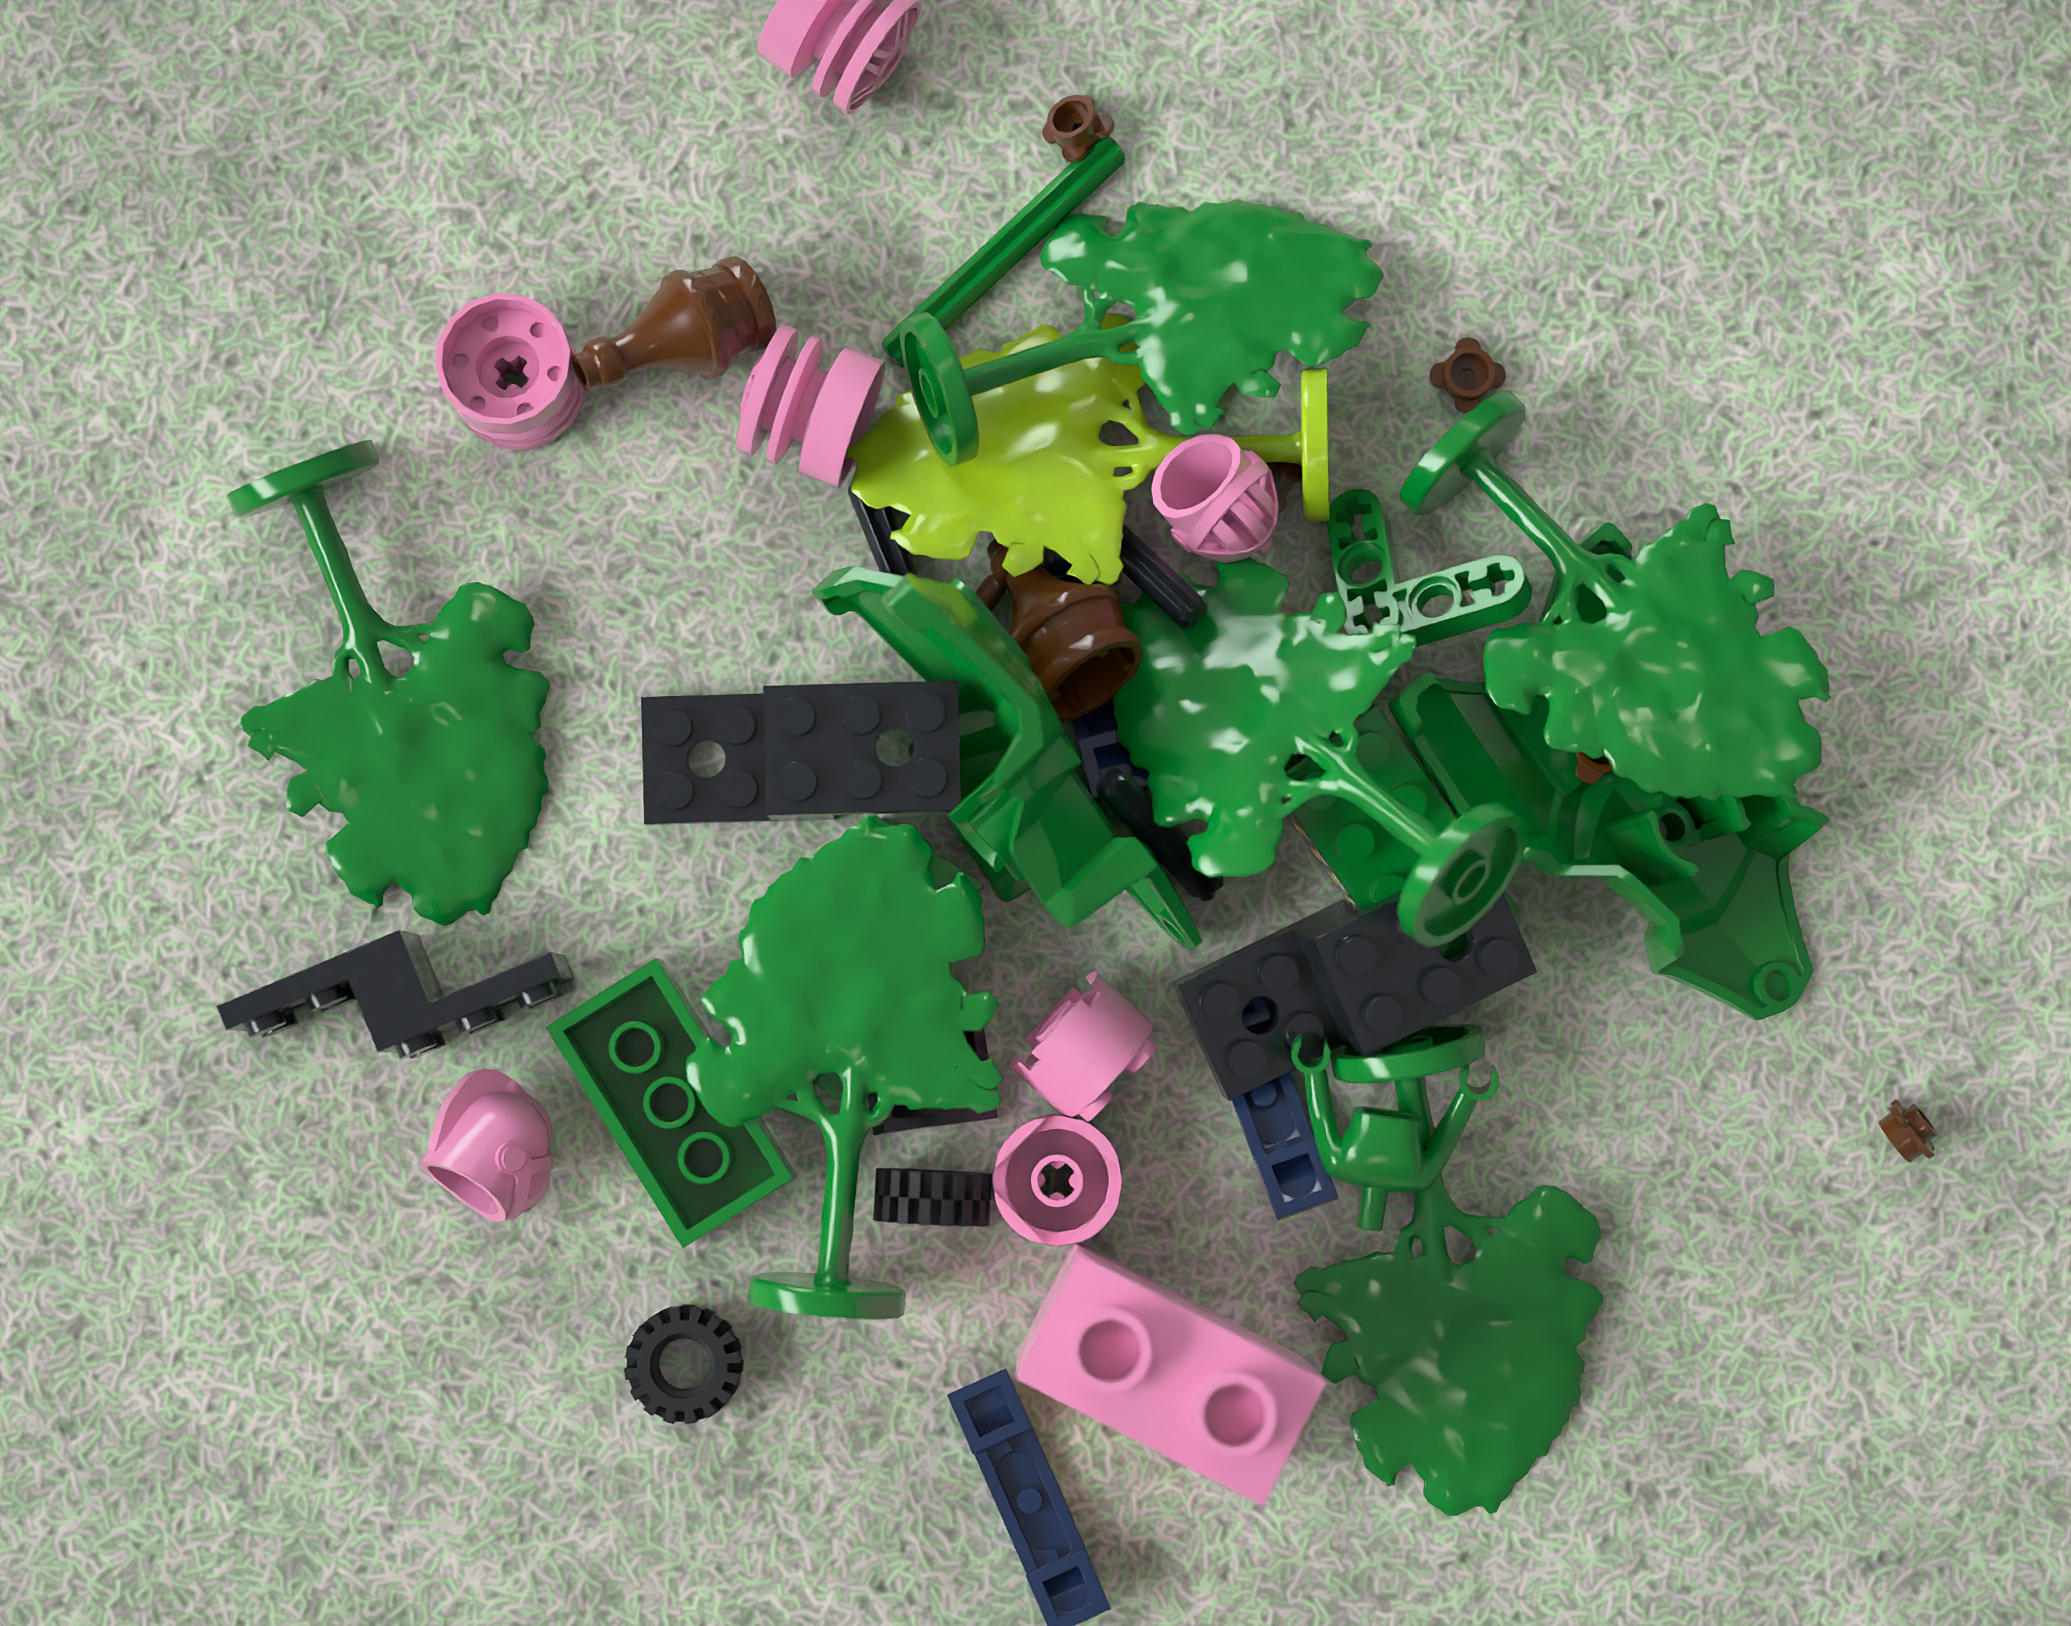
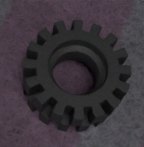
(932, 1197)
(644, 1364)

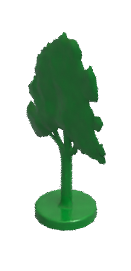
(1211, 303)
(1674, 673)
(1250, 688)
(421, 764)
(854, 981)
(1466, 1356)

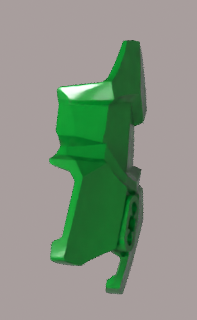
(1021, 800)
(1693, 867)

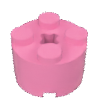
(1085, 1048)
(1056, 1217)

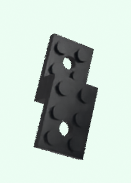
(801, 753)
(1345, 980)
(396, 995)

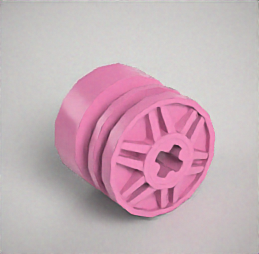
(851, 39)
(505, 336)
(809, 405)

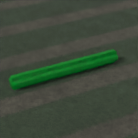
(1015, 239)

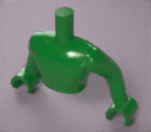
(1382, 1145)

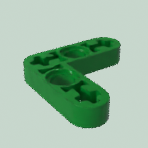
(1404, 601)

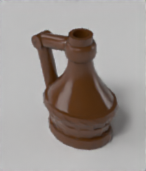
(690, 325)
(1068, 634)

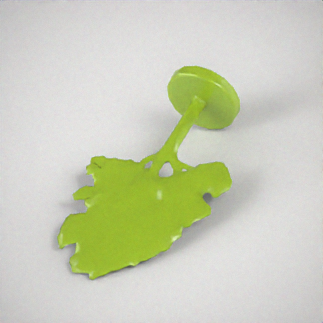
(1043, 468)

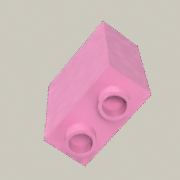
(1168, 1372)

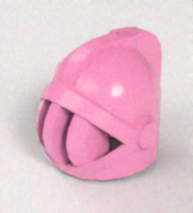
(1217, 498)
(491, 1146)

